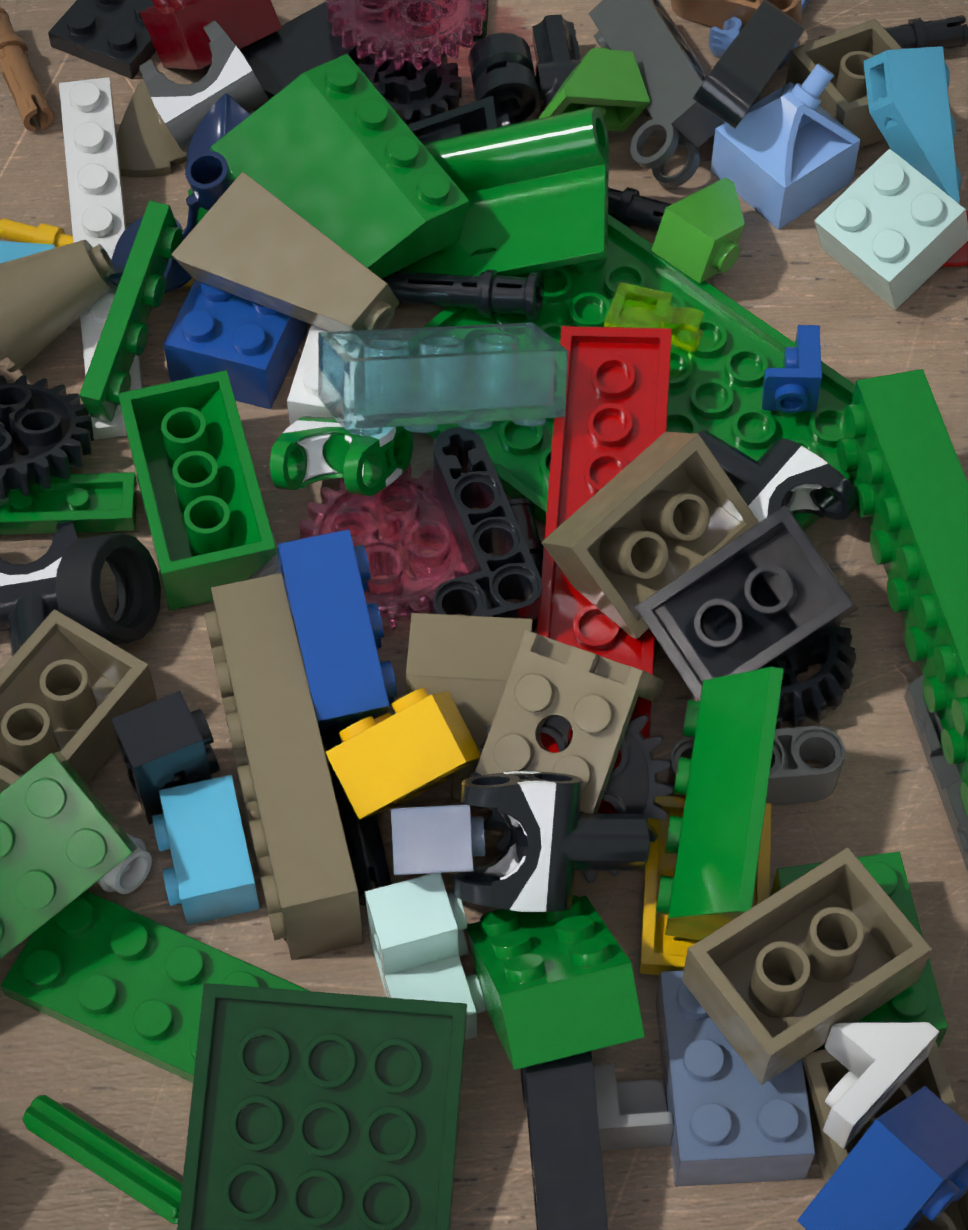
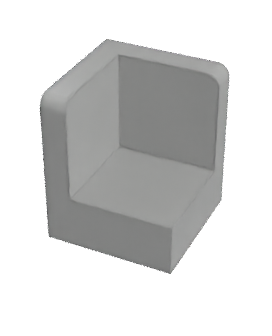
(631, 1111)

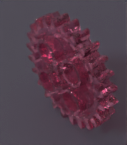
(406, 28)
(416, 529)

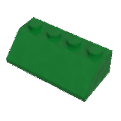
(197, 486)
(723, 803)

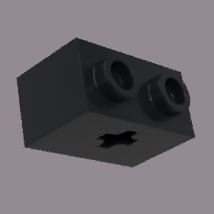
(164, 749)

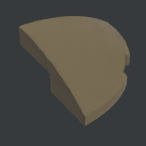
(144, 140)

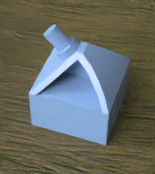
(787, 151)

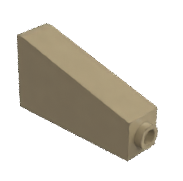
(281, 261)

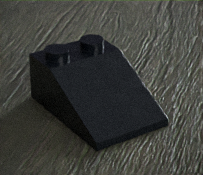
(747, 603)

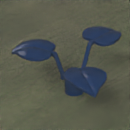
(208, 178)

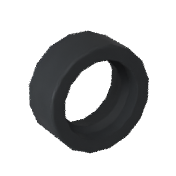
(136, 583)

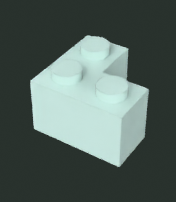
(420, 943)

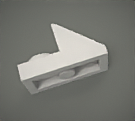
(878, 1063)

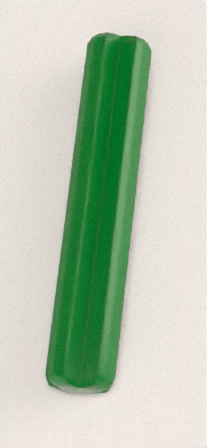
(105, 1156)

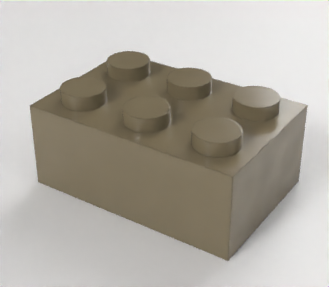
(803, 962)

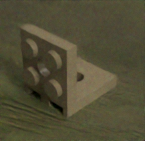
(569, 683)

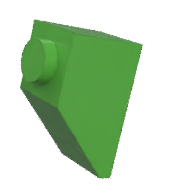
(603, 81)
(702, 231)

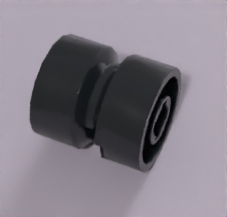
(505, 69)

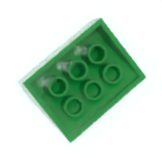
(349, 168)

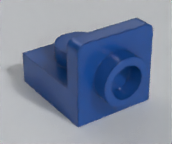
(799, 381)

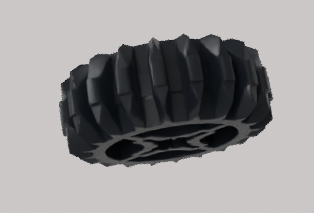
(825, 687)

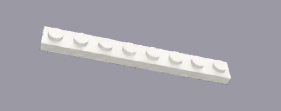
(95, 204)

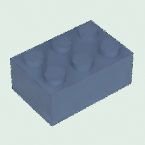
(722, 1116)

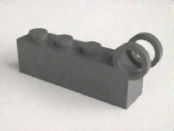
(670, 77)

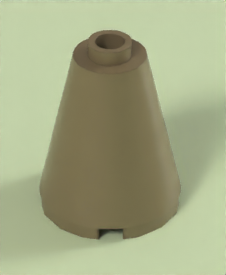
(46, 295)

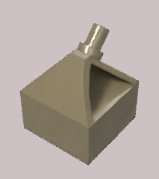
(470, 661)

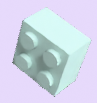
(892, 229)

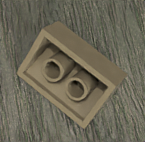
(649, 527)
(63, 696)

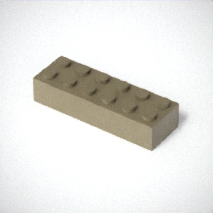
(283, 769)

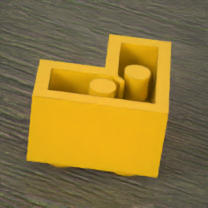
(402, 753)

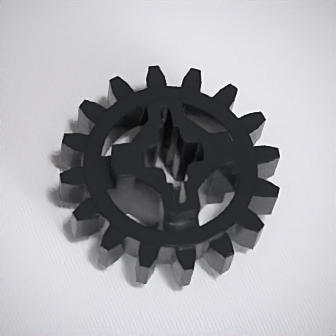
(416, 92)

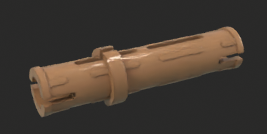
(21, 78)

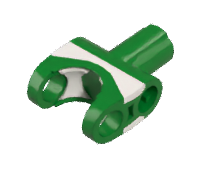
(323, 450)

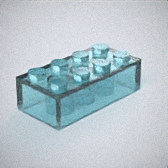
(441, 377)

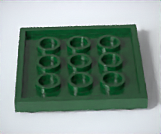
(322, 1112)

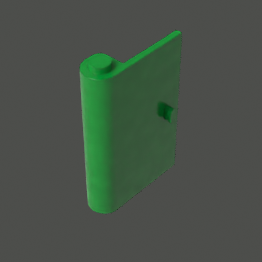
(531, 195)

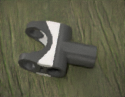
(186, 105)

